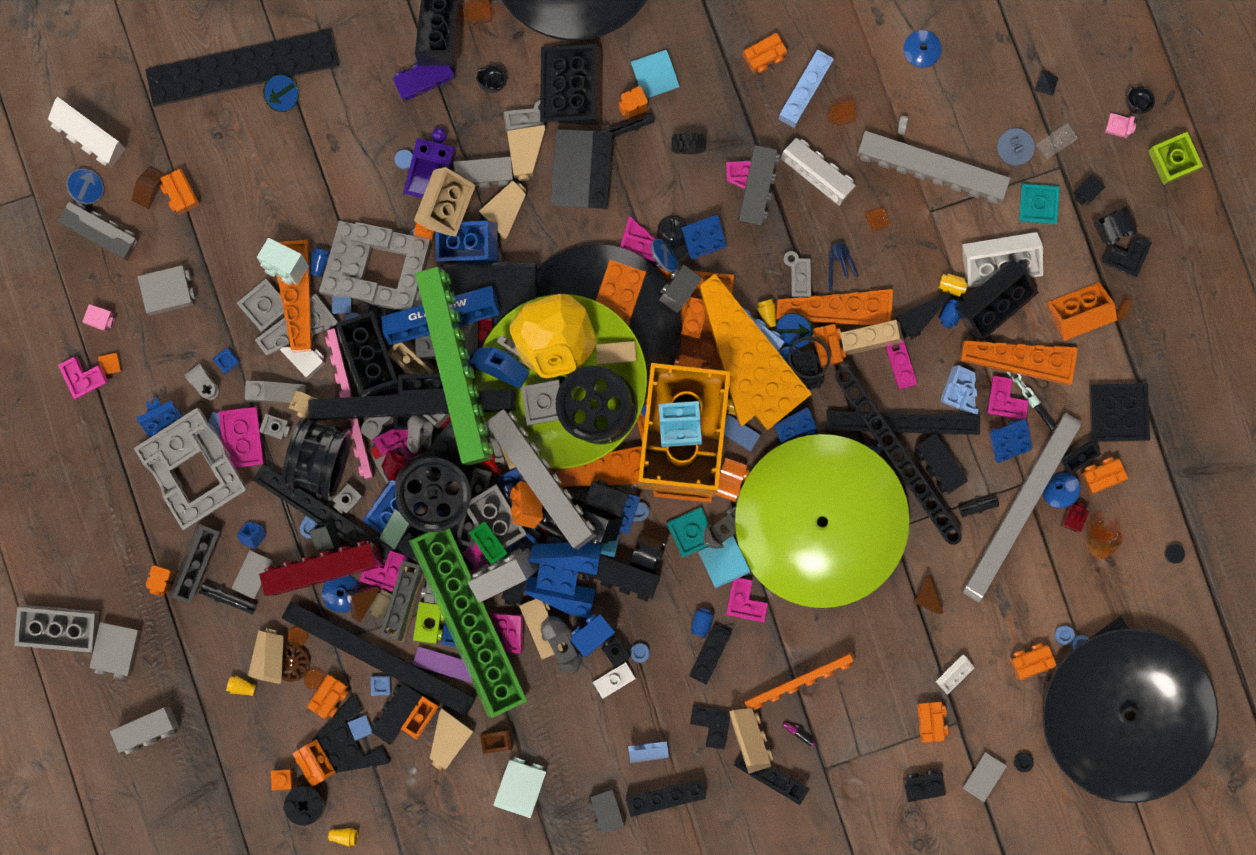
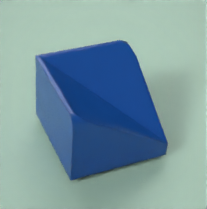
(251, 535)

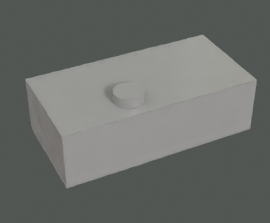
(56, 628)

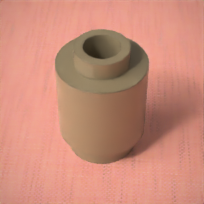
(380, 604)

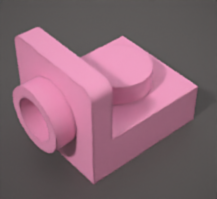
(1120, 125)

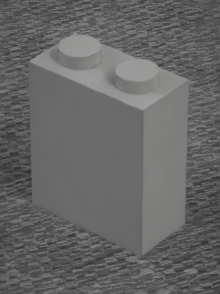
(166, 290)
(115, 650)

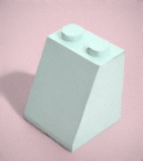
(520, 787)

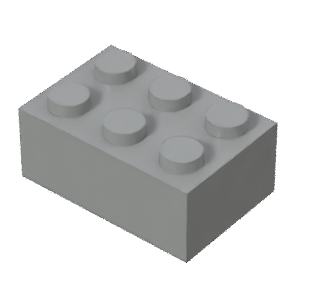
(496, 512)
(502, 574)
(145, 731)

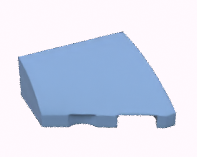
(960, 390)
(648, 752)

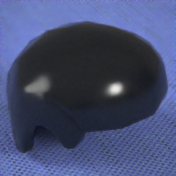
(491, 79)
(1140, 100)

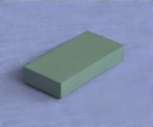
(394, 530)

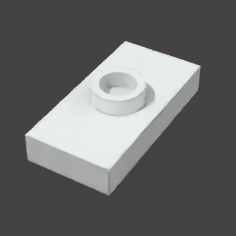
(955, 674)
(614, 680)

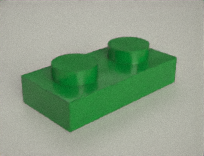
(488, 543)

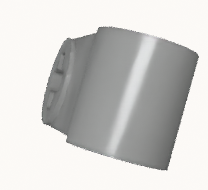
(200, 380)
(419, 434)

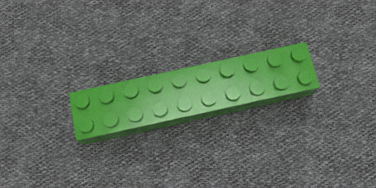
(454, 366)
(468, 622)

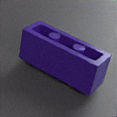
(421, 80)

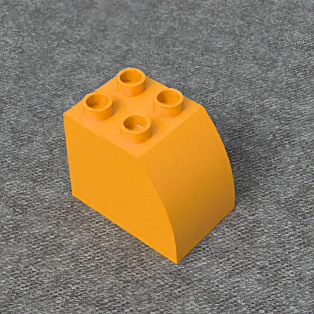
(687, 467)

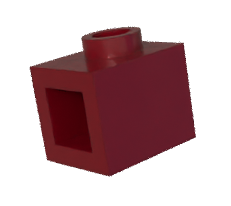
(393, 463)

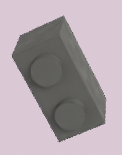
(680, 288)
(607, 812)

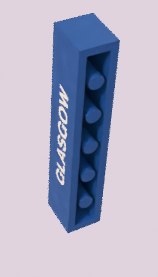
(413, 323)

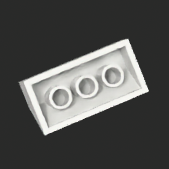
(85, 132)
(817, 171)
(987, 257)

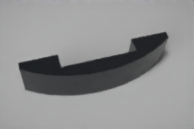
(777, 781)

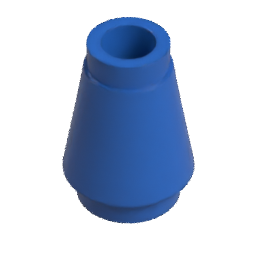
(318, 261)

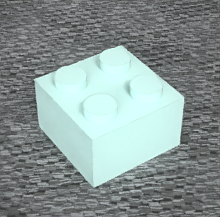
(282, 262)

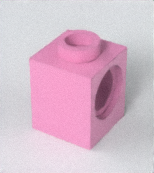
(99, 318)

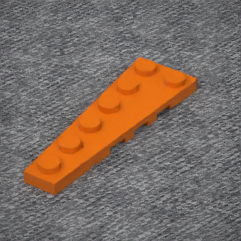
(297, 303)
(848, 309)
(1037, 361)
(615, 468)
(808, 679)

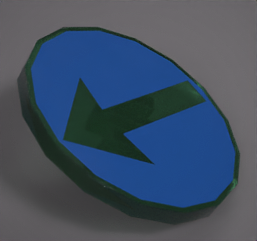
(280, 93)
(793, 327)

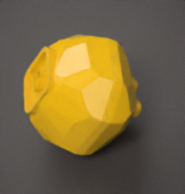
(553, 335)

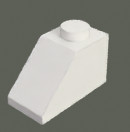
(306, 362)

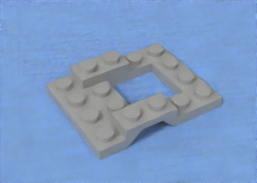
(350, 258)
(176, 446)

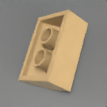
(444, 202)
(751, 739)

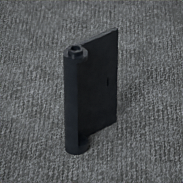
(511, 280)

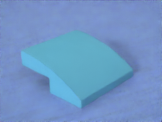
(655, 73)
(680, 424)
(724, 563)

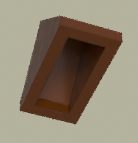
(147, 187)
(927, 597)
(360, 600)
(496, 742)

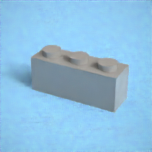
(486, 171)

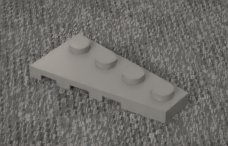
(277, 335)

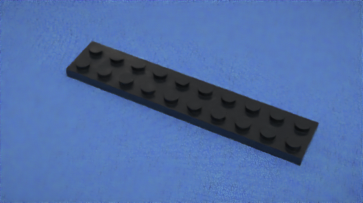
(241, 68)

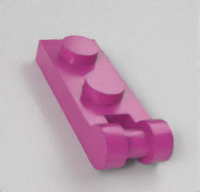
(901, 366)

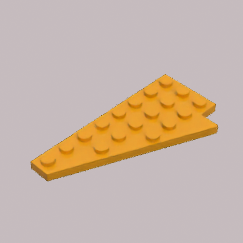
(759, 376)

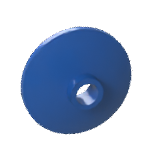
(919, 57)
(1064, 497)
(330, 596)

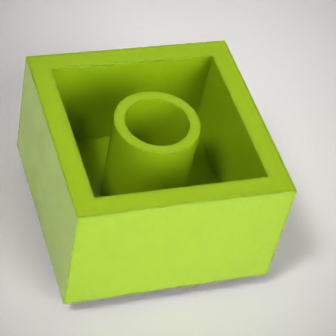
(1175, 158)

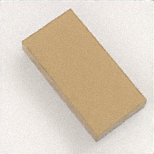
(616, 352)

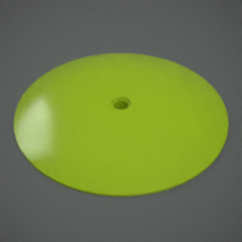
(551, 438)
(830, 480)

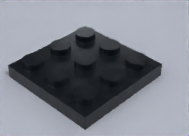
(1119, 412)

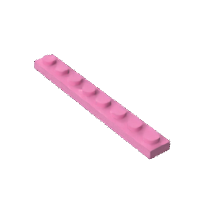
(342, 378)

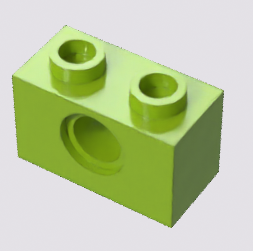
(421, 632)

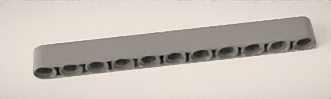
(1021, 507)

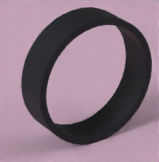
(826, 349)

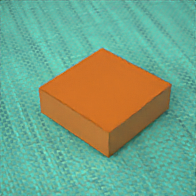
(110, 363)

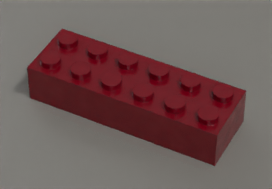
(321, 569)

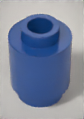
(949, 316)
(702, 622)

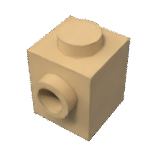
(300, 403)

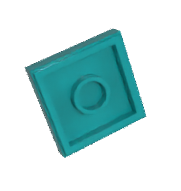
(1039, 204)
(689, 531)

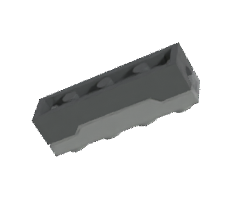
(98, 231)

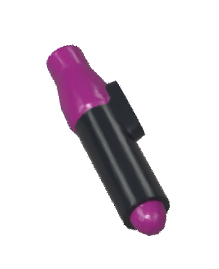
(798, 732)

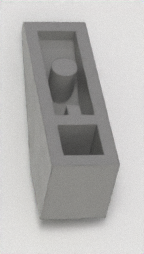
(271, 391)

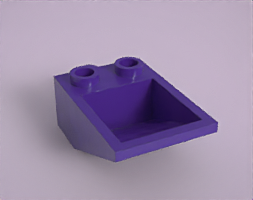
(424, 163)

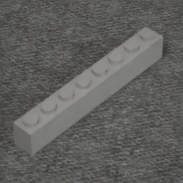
(933, 167)
(540, 478)

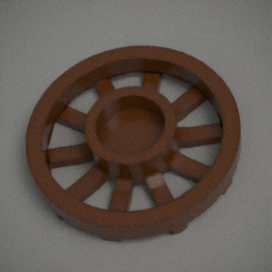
(292, 663)

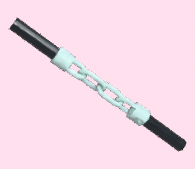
(1033, 400)

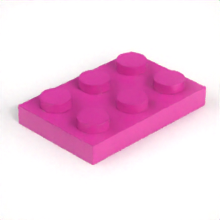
(242, 436)

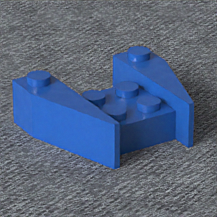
(559, 576)

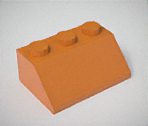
(1082, 311)

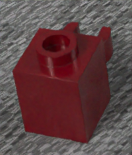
(1075, 517)

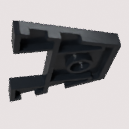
(340, 744)

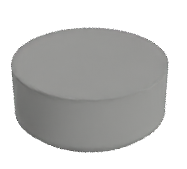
(903, 125)

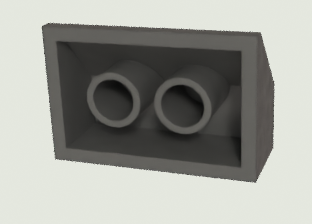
(425, 348)

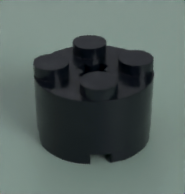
(1115, 225)
(648, 552)
(293, 805)

